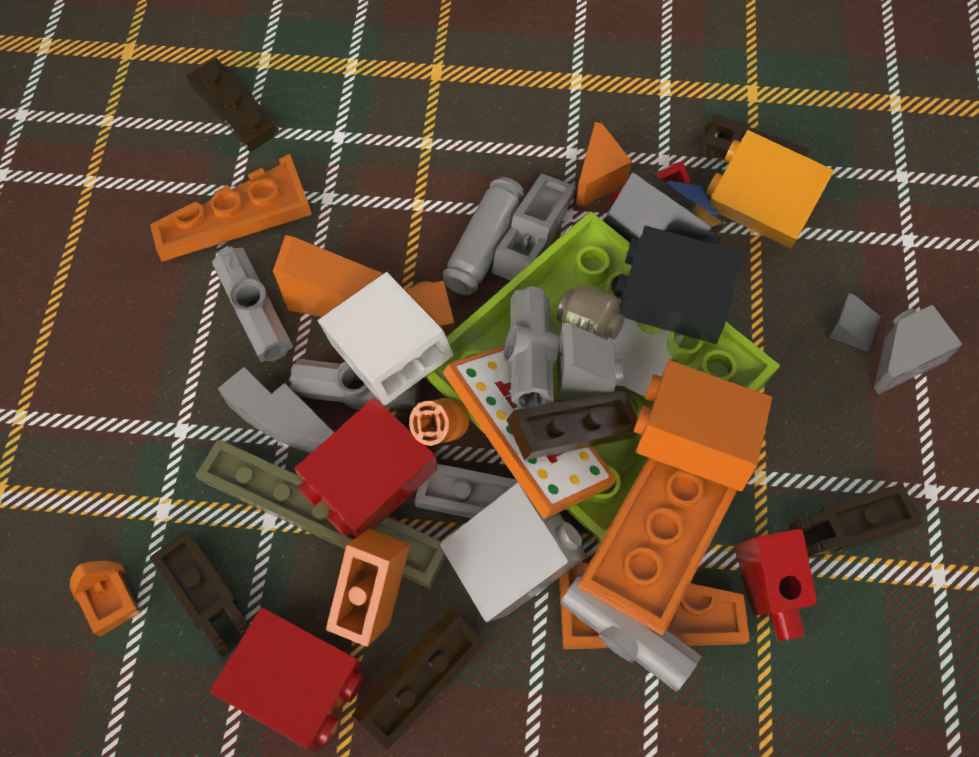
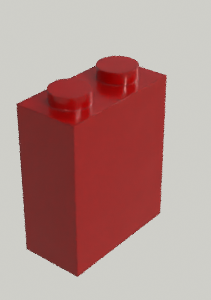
(365, 470)
(289, 680)

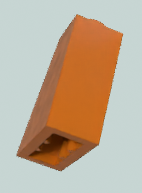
(317, 279)

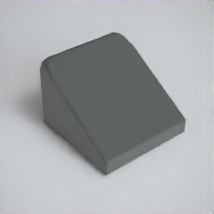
(855, 323)

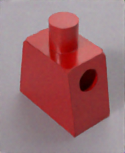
(777, 563)

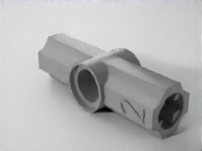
(259, 320)
(531, 348)
(330, 383)
(661, 655)

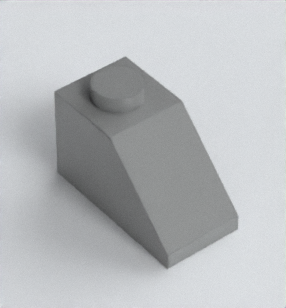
(914, 347)
(586, 364)

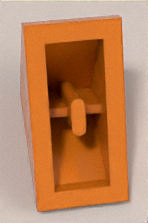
(604, 167)

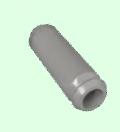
(482, 236)

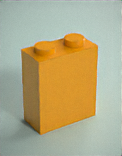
(768, 188)

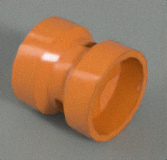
(448, 425)

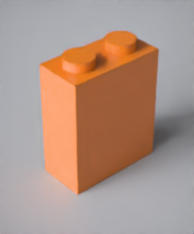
(703, 425)

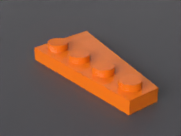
(254, 206)

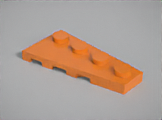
(701, 618)

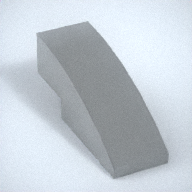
(533, 226)
(275, 414)

